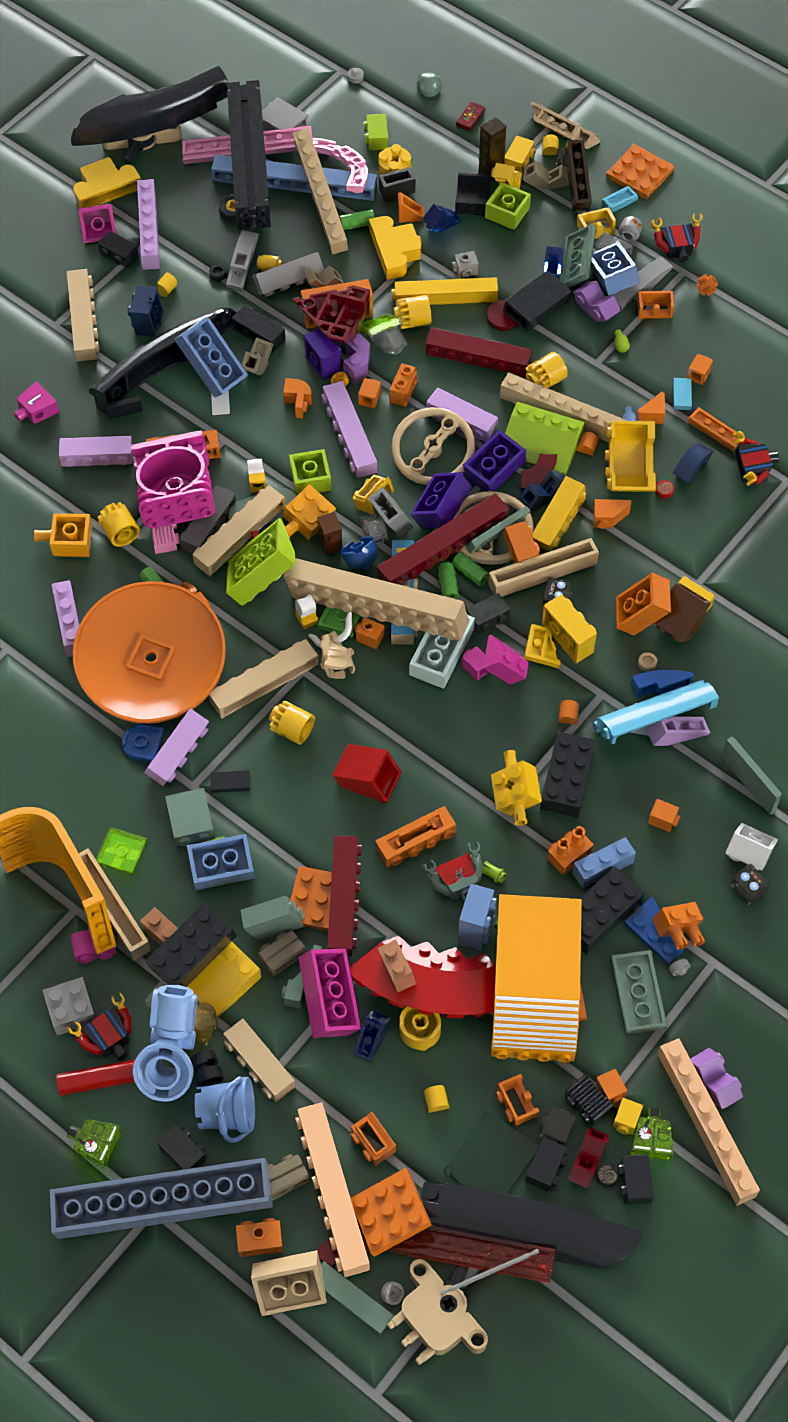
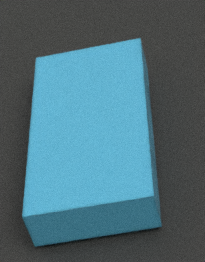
(620, 199)
(682, 394)

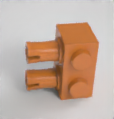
(569, 850)
(677, 920)

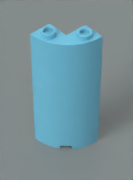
(655, 710)

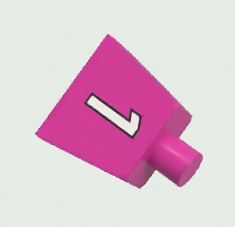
(36, 404)

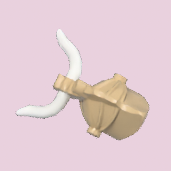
(334, 654)

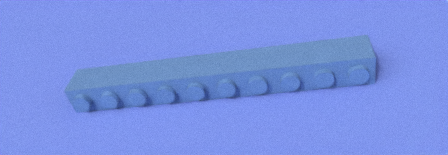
(292, 178)

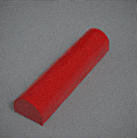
(95, 1077)

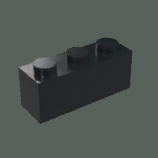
(255, 326)

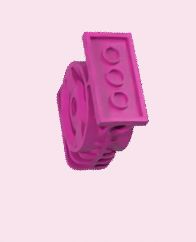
(173, 480)

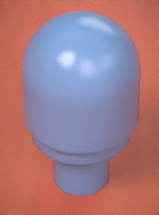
(629, 415)

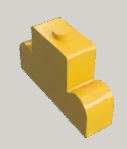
(104, 183)
(394, 245)

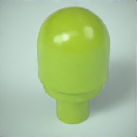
(621, 342)

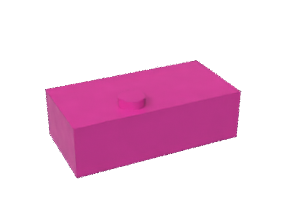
(329, 993)

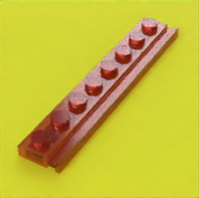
(478, 1252)

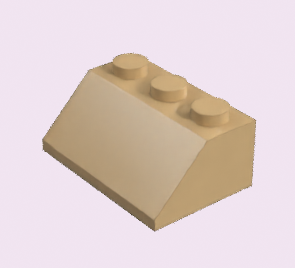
(289, 1283)

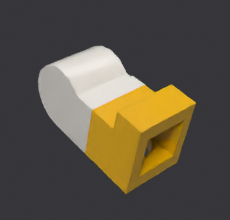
(256, 475)
(306, 612)

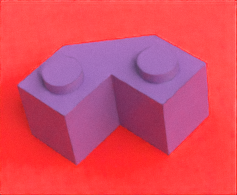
(595, 303)
(358, 359)
(721, 1086)

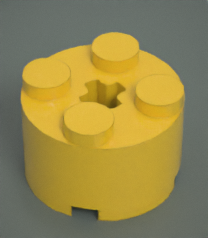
(393, 159)
(419, 1037)

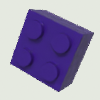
(322, 354)

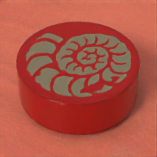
(664, 489)

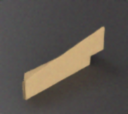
(563, 126)

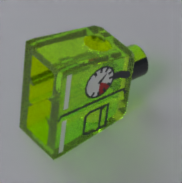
(653, 1137)
(95, 1141)

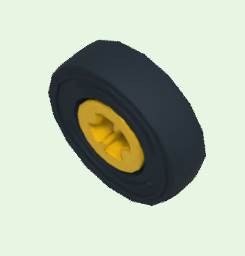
(225, 208)

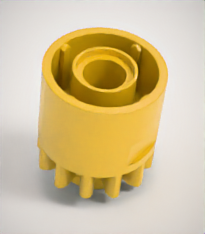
(413, 312)
(547, 370)
(118, 524)
(291, 722)

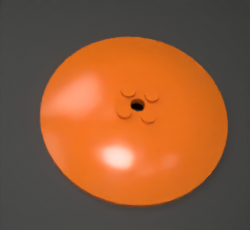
(145, 621)

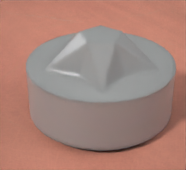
(355, 75)
(679, 967)
(392, 1293)

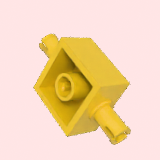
(516, 788)

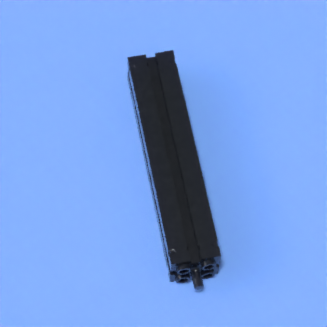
(248, 155)

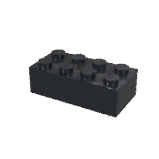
(567, 774)
(607, 907)
(191, 947)

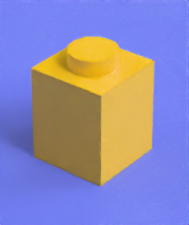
(627, 1116)

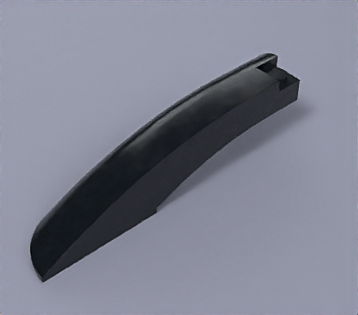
(151, 111)
(151, 360)
(574, 1235)

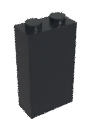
(536, 301)

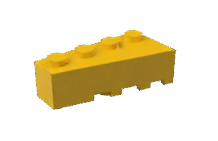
(559, 514)

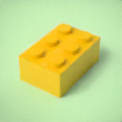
(569, 628)

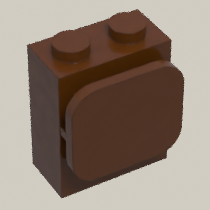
(686, 613)

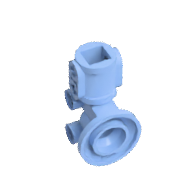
(172, 1030)

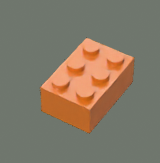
(643, 604)

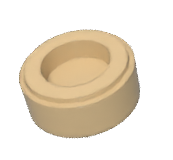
(647, 662)

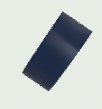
(692, 461)
(540, 494)

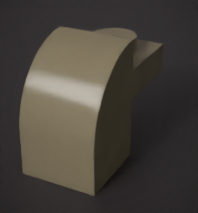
(327, 277)
(257, 360)

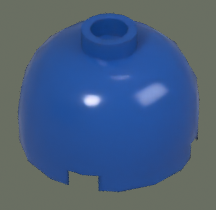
(360, 554)

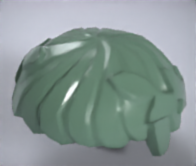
(429, 84)

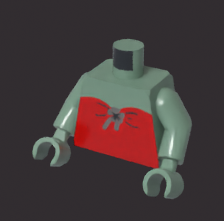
(456, 875)

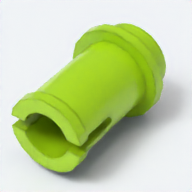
(494, 872)

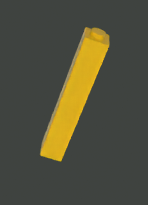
(449, 291)

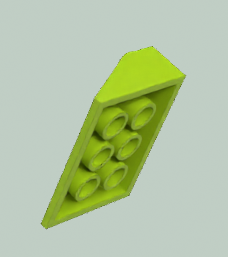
(545, 433)
(259, 563)

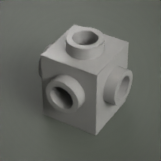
(465, 264)

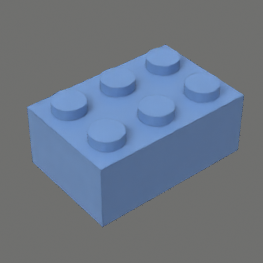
(614, 268)
(220, 862)
(477, 917)

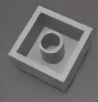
(69, 1004)

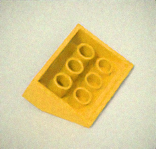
(225, 979)

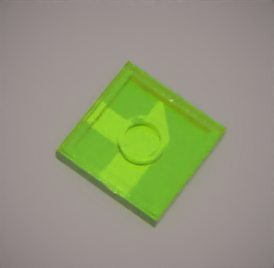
(379, 324)
(121, 851)

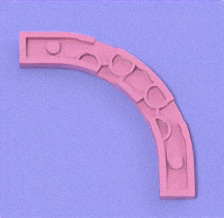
(351, 158)

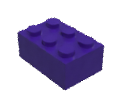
(494, 462)
(441, 500)

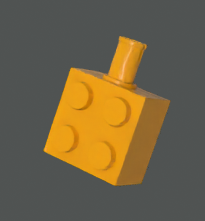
(304, 510)
(69, 535)

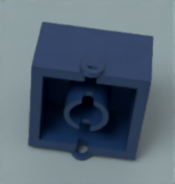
(146, 311)

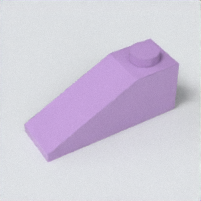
(677, 730)

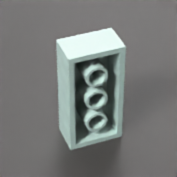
(438, 656)

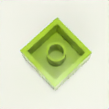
(507, 206)
(310, 469)

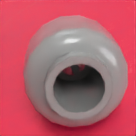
(630, 229)

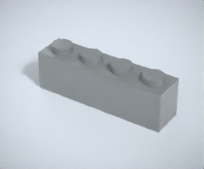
(286, 274)

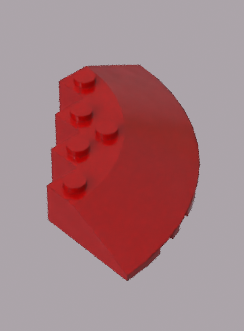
(444, 980)

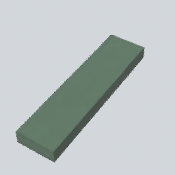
(497, 529)
(355, 1300)

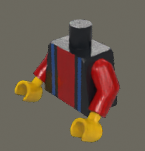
(677, 240)
(753, 459)
(107, 1032)

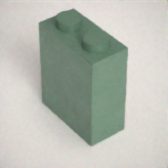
(190, 817)
(272, 918)

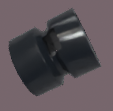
(206, 1068)

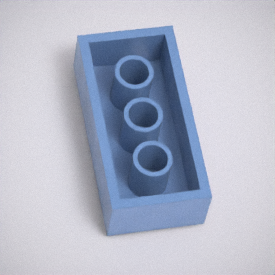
(211, 357)

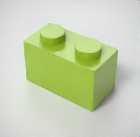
(376, 132)

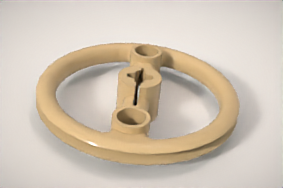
(434, 441)
(485, 556)

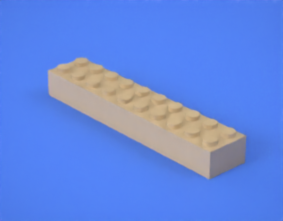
(378, 599)

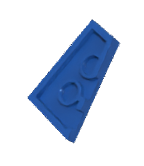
(641, 926)

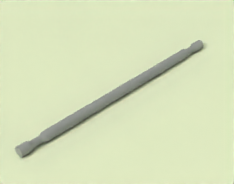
(491, 1271)

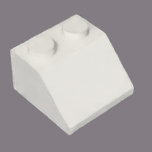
(751, 846)

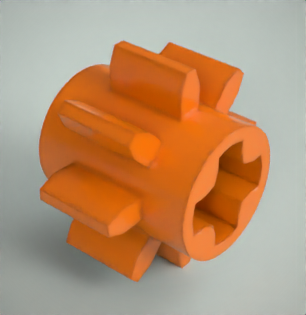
(707, 284)

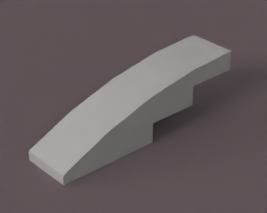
(648, 276)

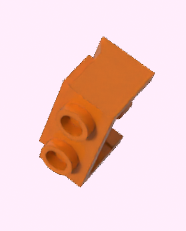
(655, 299)
(403, 385)
(523, 1096)
(368, 1151)

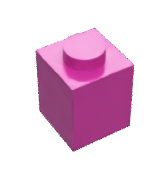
(473, 663)

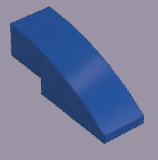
(660, 681)

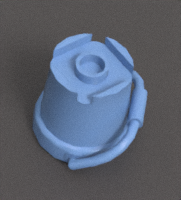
(227, 1107)

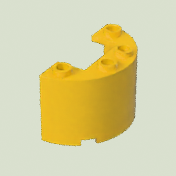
(630, 456)

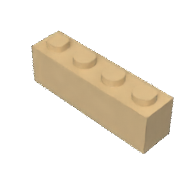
(258, 1060)

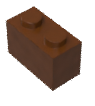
(329, 533)

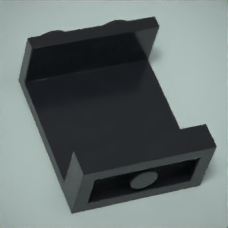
(472, 193)

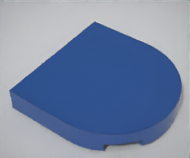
(143, 742)

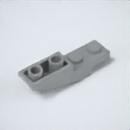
(242, 259)

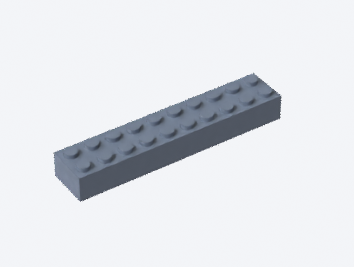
(160, 1198)

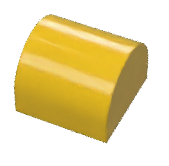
(550, 145)
(166, 284)
(436, 1098)

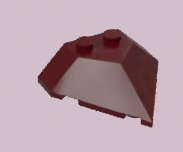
(337, 312)

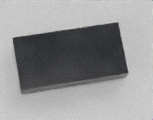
(124, 407)
(230, 781)

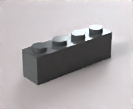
(201, 529)

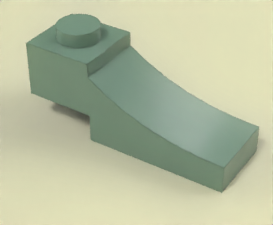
(294, 991)

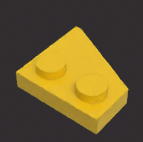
(541, 647)

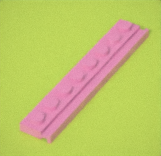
(205, 149)

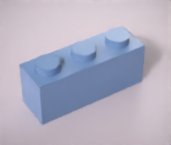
(601, 862)

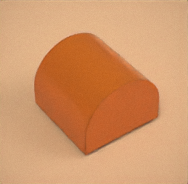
(588, 443)
(568, 712)

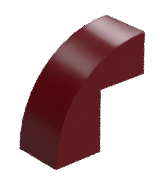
(588, 1157)

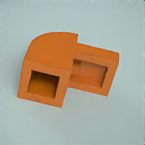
(297, 393)

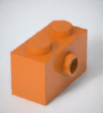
(520, 542)
(259, 1237)

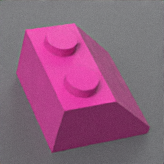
(96, 222)
(504, 661)

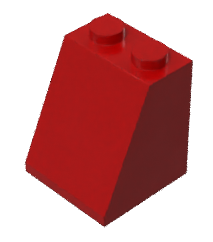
(367, 772)

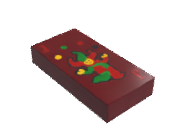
(470, 116)

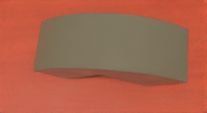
(540, 177)

